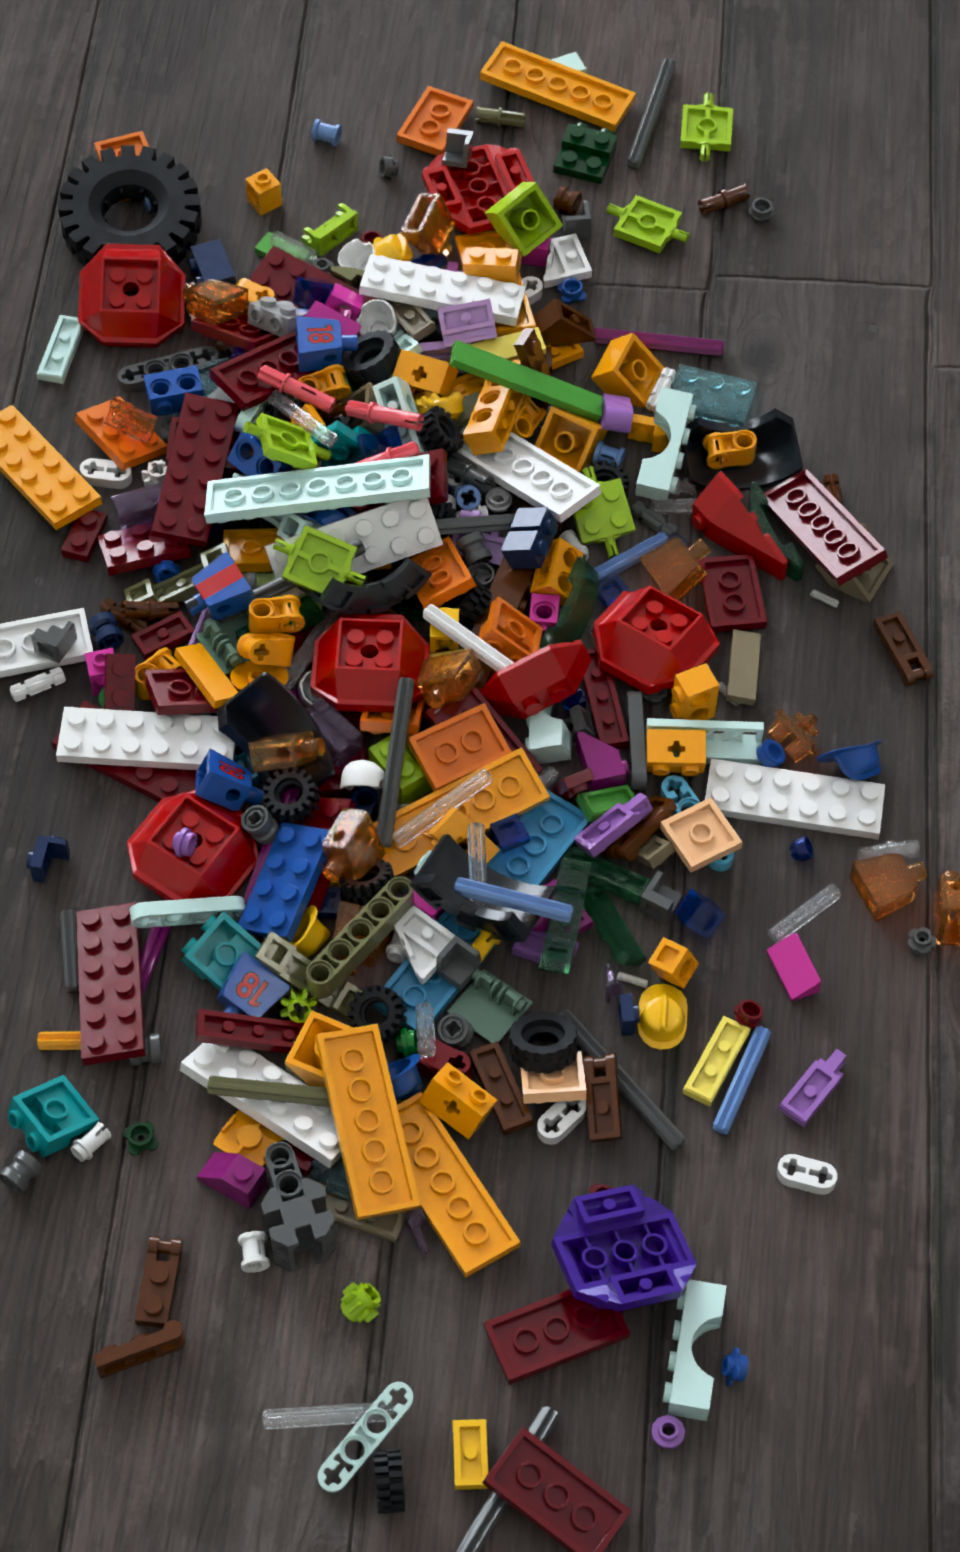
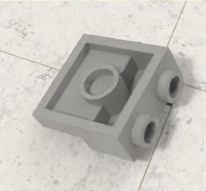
(274, 316)

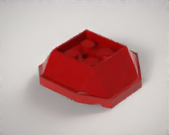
(475, 189)
(131, 320)
(651, 639)
(362, 660)
(214, 869)

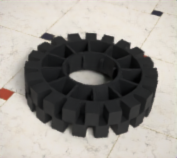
(129, 177)

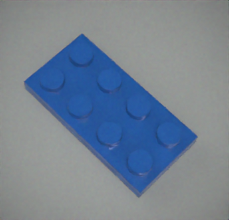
(285, 882)

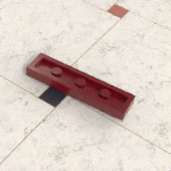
(604, 704)
(246, 1031)

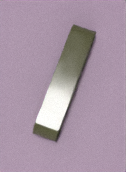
(358, 949)

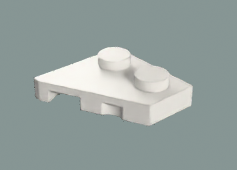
(566, 261)
(422, 941)

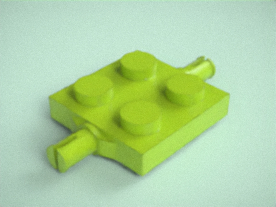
(706, 127)
(647, 224)
(286, 442)
(605, 516)
(317, 559)

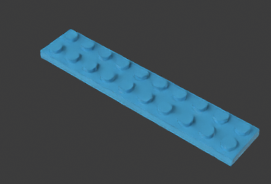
(551, 834)

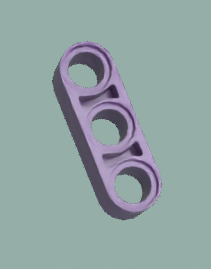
(616, 413)

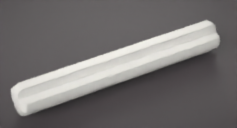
(465, 638)

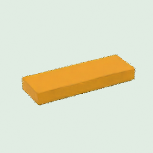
(205, 674)

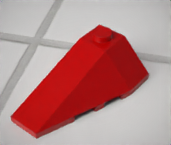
(727, 522)

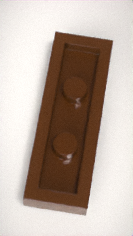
(532, 356)
(500, 1083)

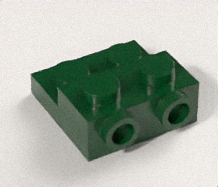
(585, 153)

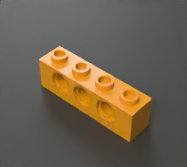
(492, 418)

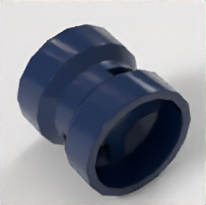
(106, 631)

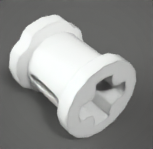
(253, 1251)

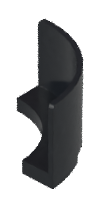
(775, 455)
(377, 597)
(269, 709)
(436, 886)

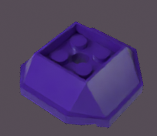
(622, 1250)

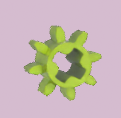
(297, 997)
(360, 1302)

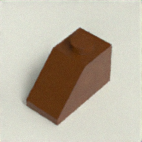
(563, 324)

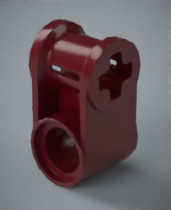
(431, 1066)

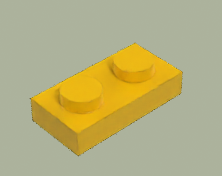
(470, 1454)

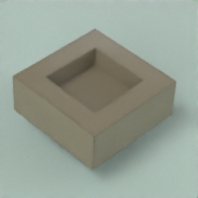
(654, 852)

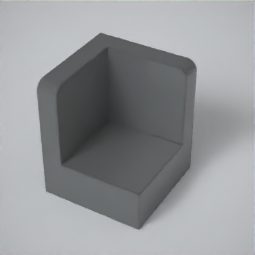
(458, 148)
(578, 224)
(54, 642)
(659, 900)
(458, 962)

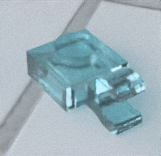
(333, 1176)

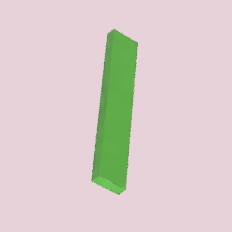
(526, 380)

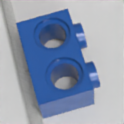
(168, 388)
(255, 463)

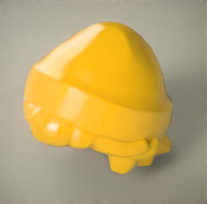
(451, 403)

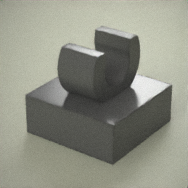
(580, 722)

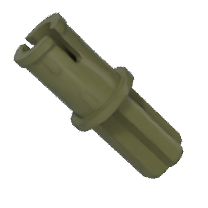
(500, 117)

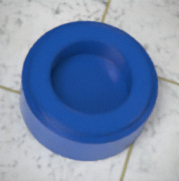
(770, 753)

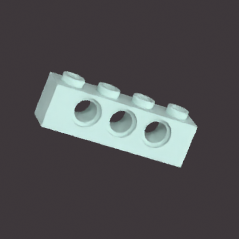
(396, 394)

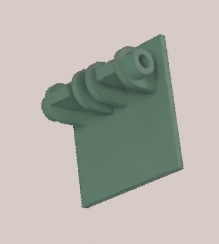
(222, 642)
(490, 1006)

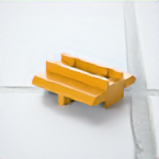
(246, 1137)

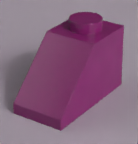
(602, 760)
(234, 1177)

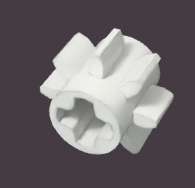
(155, 473)

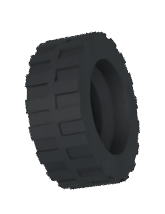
(378, 369)
(543, 1058)

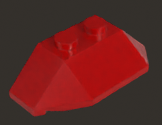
(538, 680)

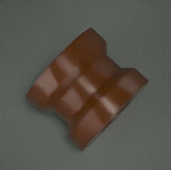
(567, 200)

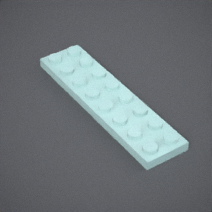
(318, 489)

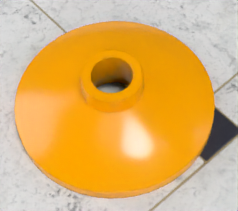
(248, 671)

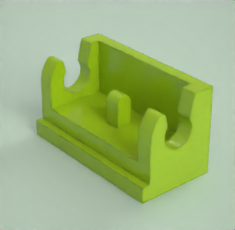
(332, 231)

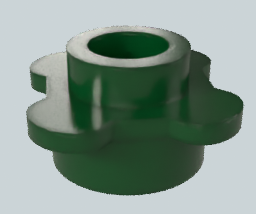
(135, 1131)

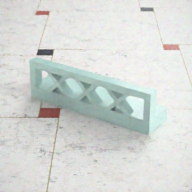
(727, 746)

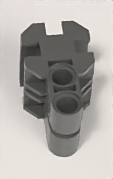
(295, 1211)

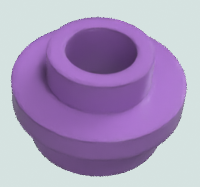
(184, 842)
(665, 1441)

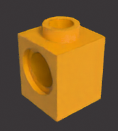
(263, 192)
(673, 962)

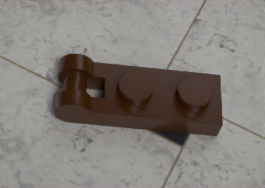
(903, 648)
(629, 843)
(603, 1098)
(158, 1282)
(140, 1349)

